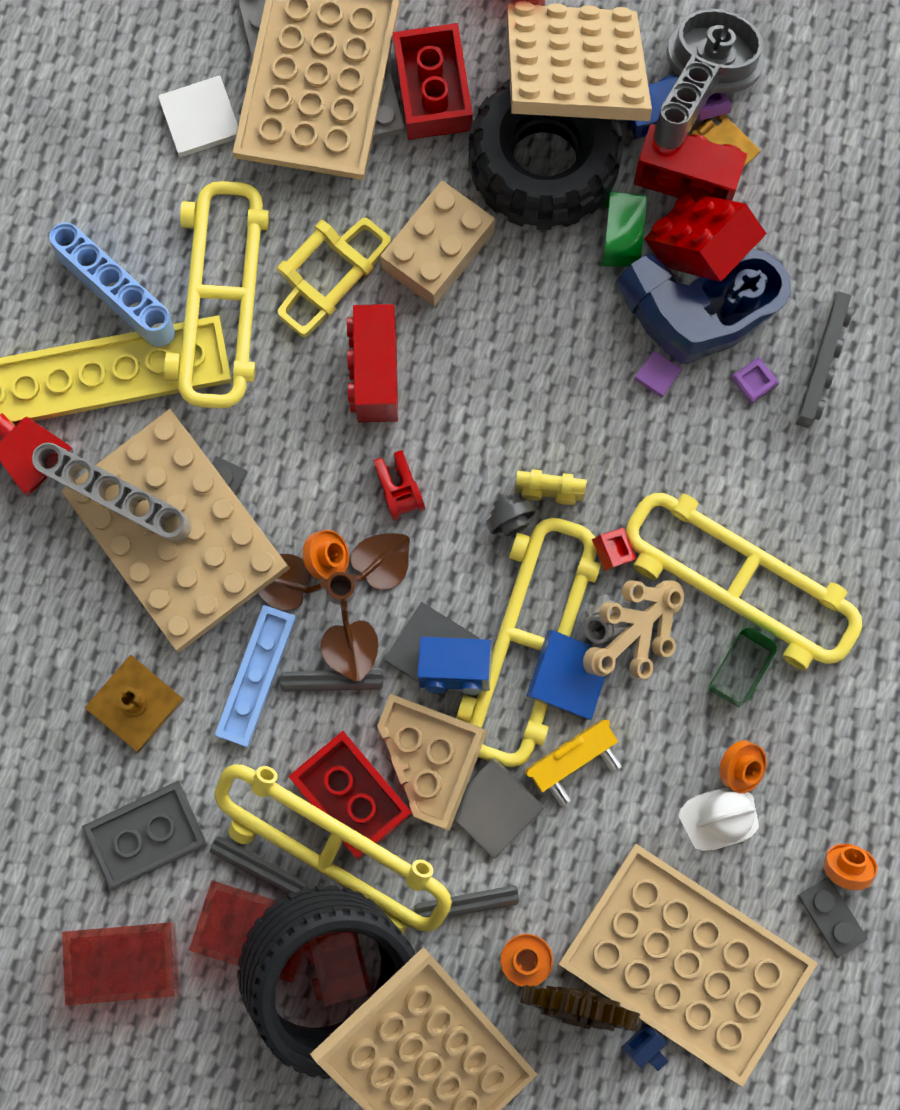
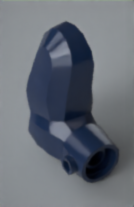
(706, 313)

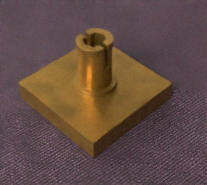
(134, 703)

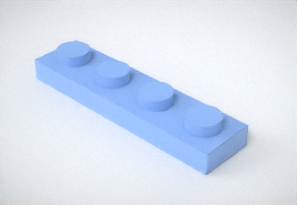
(255, 676)

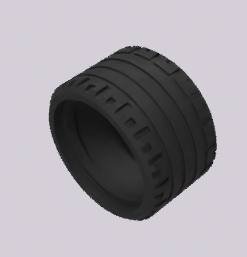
(280, 934)

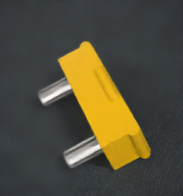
(572, 756)

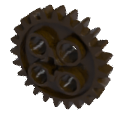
(580, 1008)

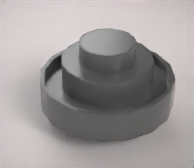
(510, 515)

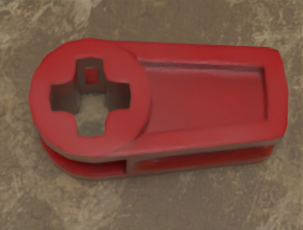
(403, 497)

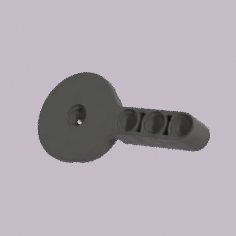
(707, 71)

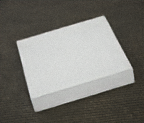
(199, 116)

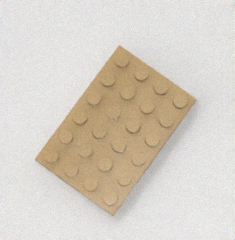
(576, 62)
(317, 84)
(190, 581)
(688, 964)
(423, 1048)

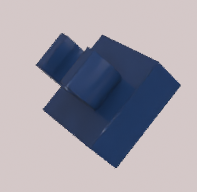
(646, 1047)

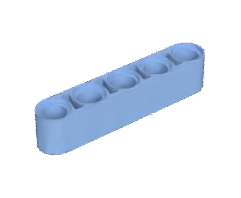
(120, 295)

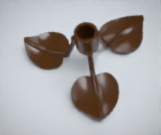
(354, 646)

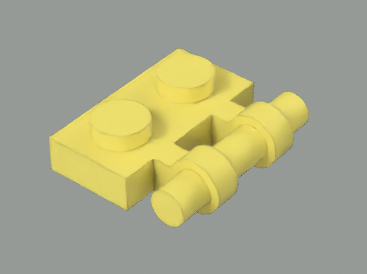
(563, 488)

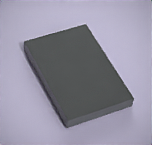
(144, 835)

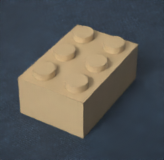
(437, 243)

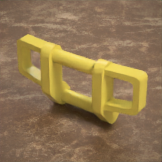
(327, 304)

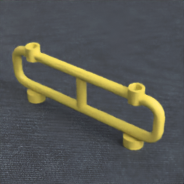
(180, 366)
(526, 550)
(800, 650)
(246, 826)

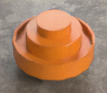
(325, 554)
(743, 766)
(850, 866)
(526, 960)

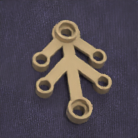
(666, 601)

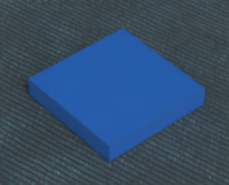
(561, 677)

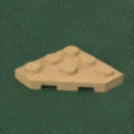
(430, 757)

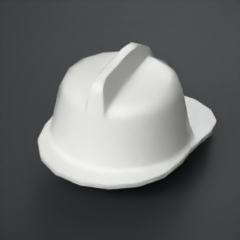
(719, 818)

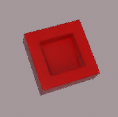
(614, 549)

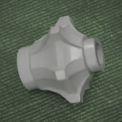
(596, 629)

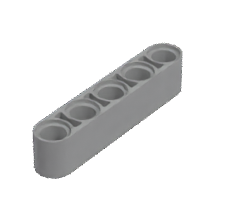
(96, 486)

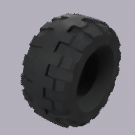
(536, 198)

